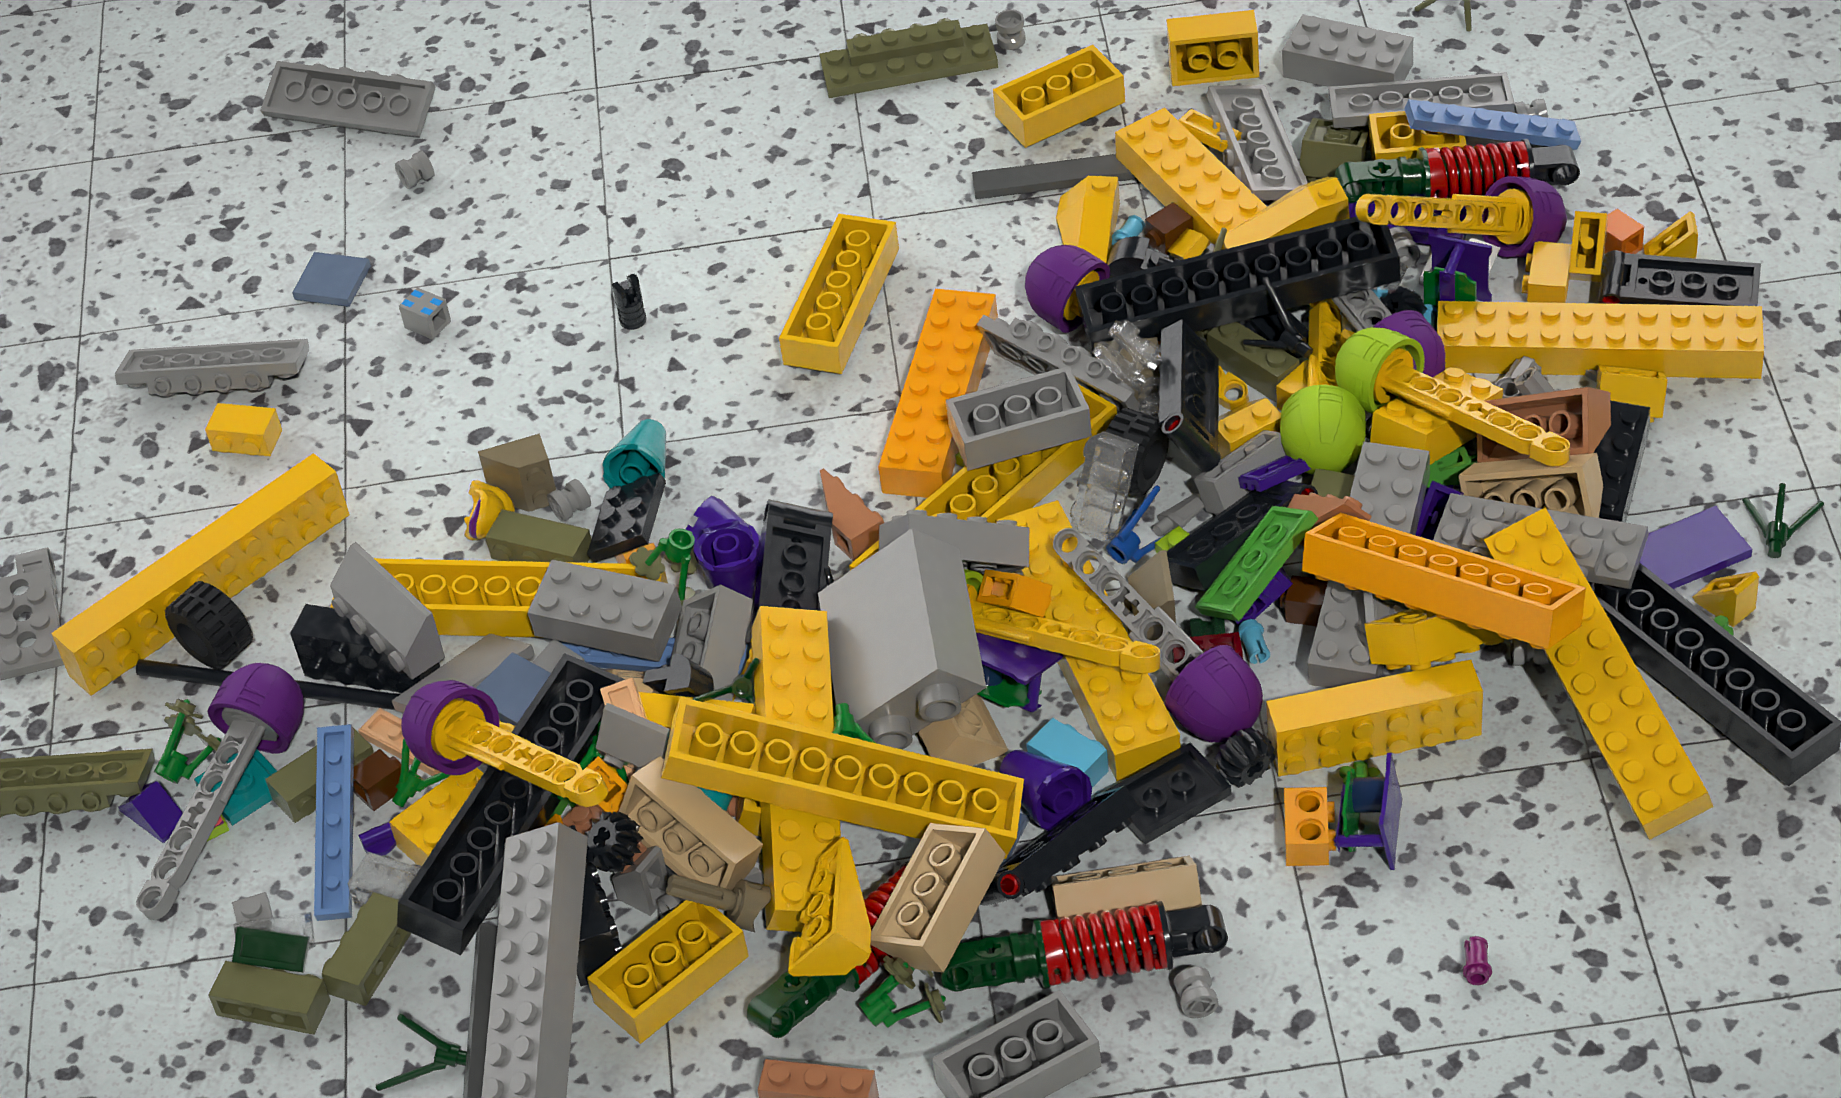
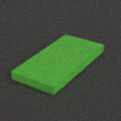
(1256, 563)

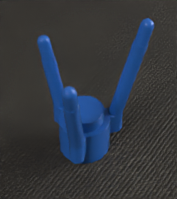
(1126, 542)

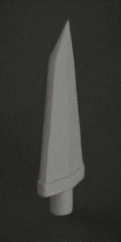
(1179, 514)

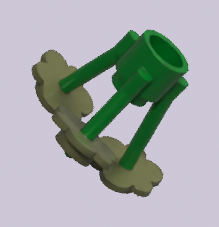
(678, 552)
(172, 763)
(879, 1004)

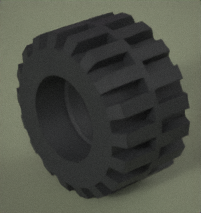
(1151, 450)
(208, 625)

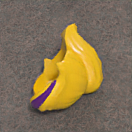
(486, 508)

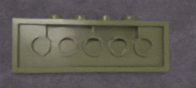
(907, 57)
(71, 781)

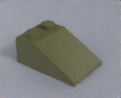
(1329, 147)

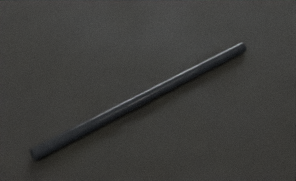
(309, 689)

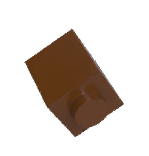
(1166, 226)
(1303, 600)
(376, 779)

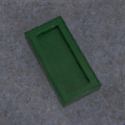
(270, 949)

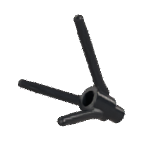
(1290, 338)

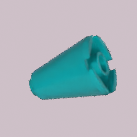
(636, 454)

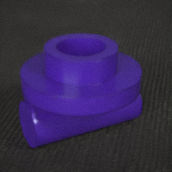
(378, 840)

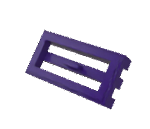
(1272, 473)

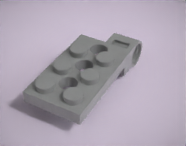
(38, 573)

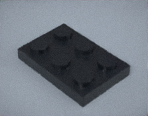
(626, 517)
(1173, 791)

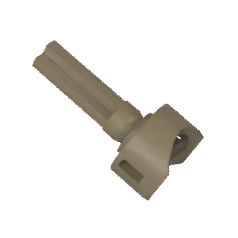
(741, 904)

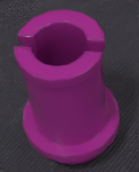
(1477, 969)

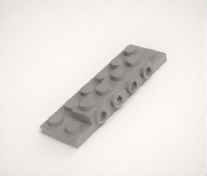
(348, 98)
(1354, 103)
(1263, 154)
(1041, 352)
(212, 366)
(1602, 547)

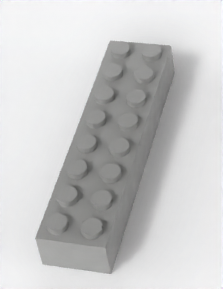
(1392, 490)
(535, 964)

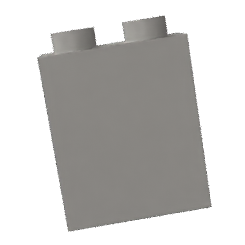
(903, 638)

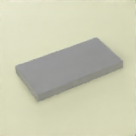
(471, 665)

